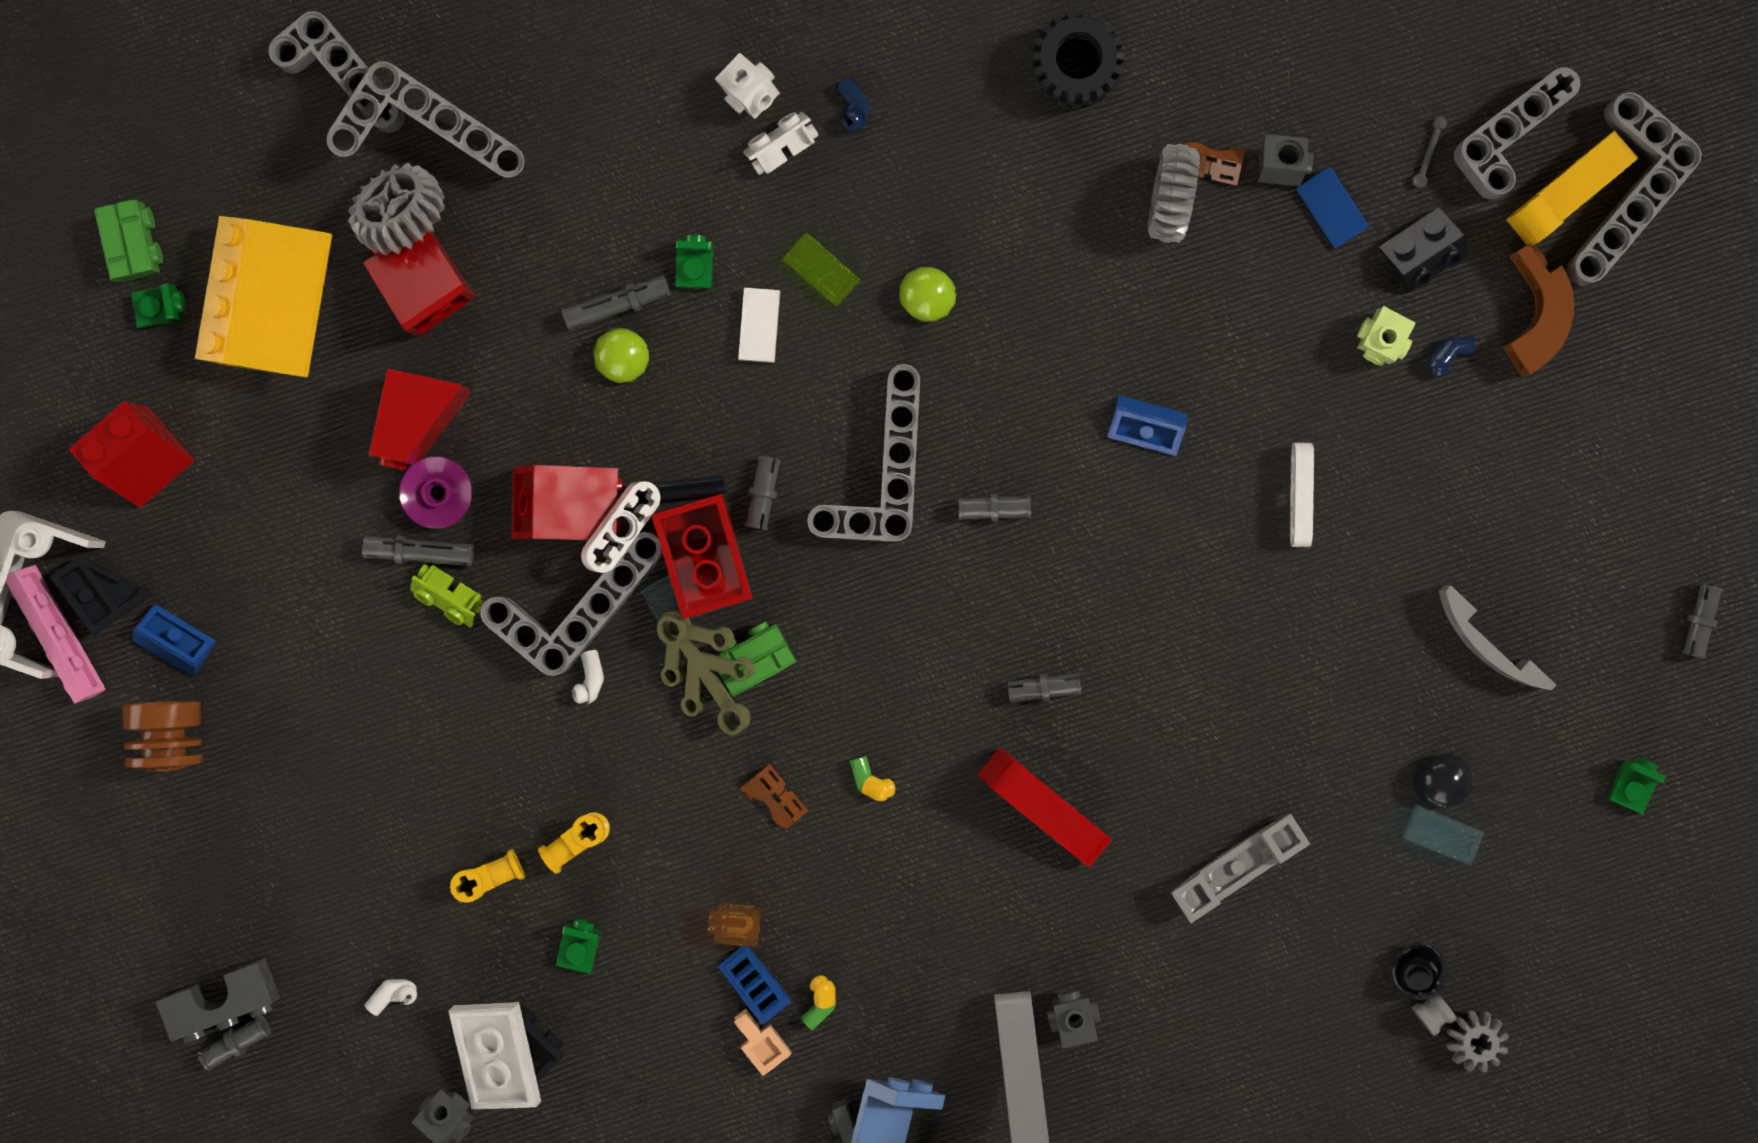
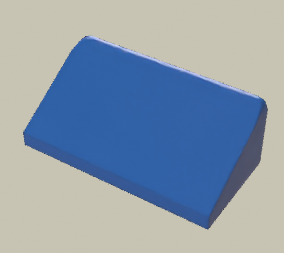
(1332, 207)
(1147, 425)
(173, 640)

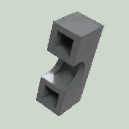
(189, 1013)

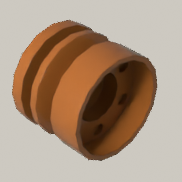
(162, 734)

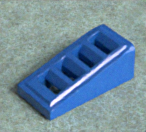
(753, 1003)

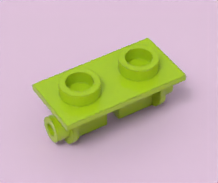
(434, 590)

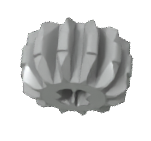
(1474, 1028)

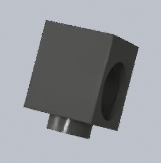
(1273, 170)

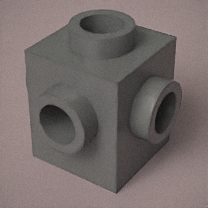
(1075, 1031)
(435, 1109)

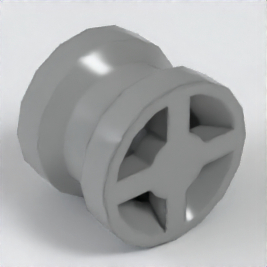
(1434, 1014)

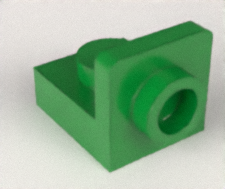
(694, 262)
(158, 306)
(1635, 784)
(579, 946)

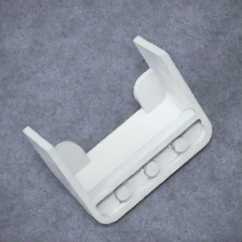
(29, 538)

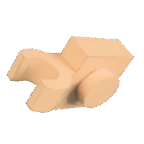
(763, 1045)

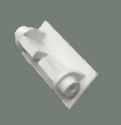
(768, 147)

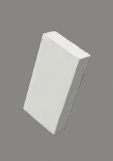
(759, 325)

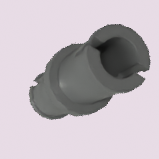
(762, 493)
(995, 507)
(1702, 620)
(1044, 687)
(234, 1043)

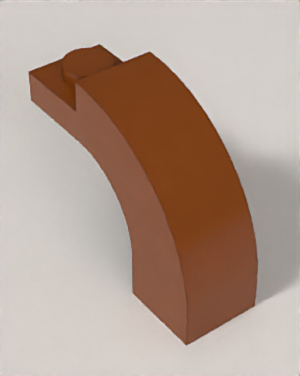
(1552, 312)

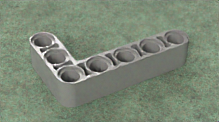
(425, 114)
(1640, 194)
(891, 471)
(582, 612)
(1021, 1068)

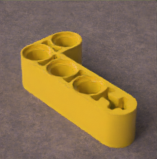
(1571, 189)

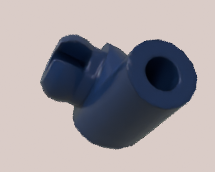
(857, 105)
(1446, 351)

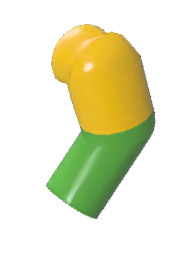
(869, 784)
(823, 1001)

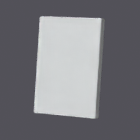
(495, 1055)

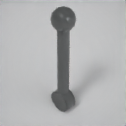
(1420, 179)

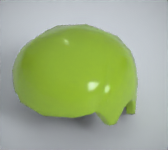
(927, 294)
(620, 355)

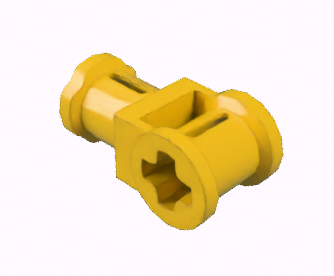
(574, 841)
(487, 877)

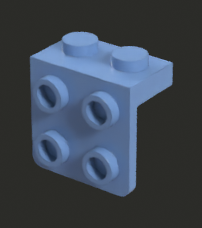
(889, 1107)

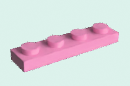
(54, 634)

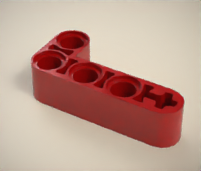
(1044, 807)

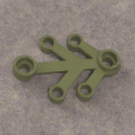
(702, 667)

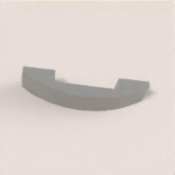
(1459, 612)
(1239, 866)

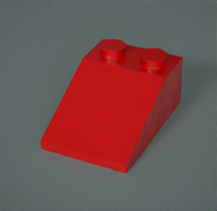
(702, 556)

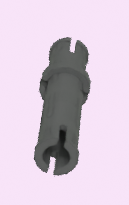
(611, 304)
(411, 550)

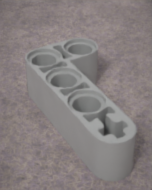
(324, 49)
(1519, 124)

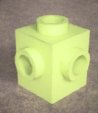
(1394, 327)

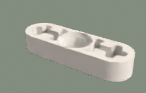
(1301, 494)
(629, 500)

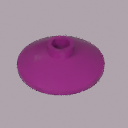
(417, 492)

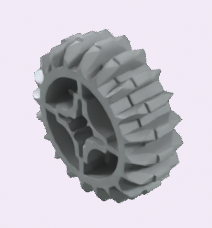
(1173, 193)
(396, 209)

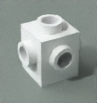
(747, 86)

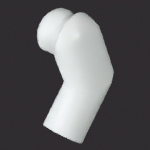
(593, 680)
(391, 991)

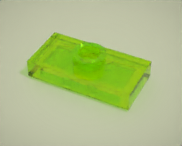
(821, 269)

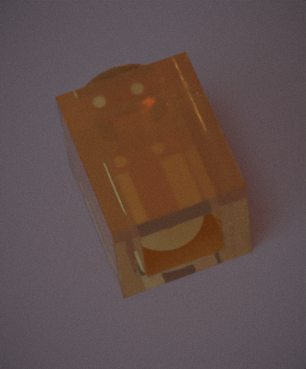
(735, 924)

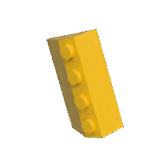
(263, 296)

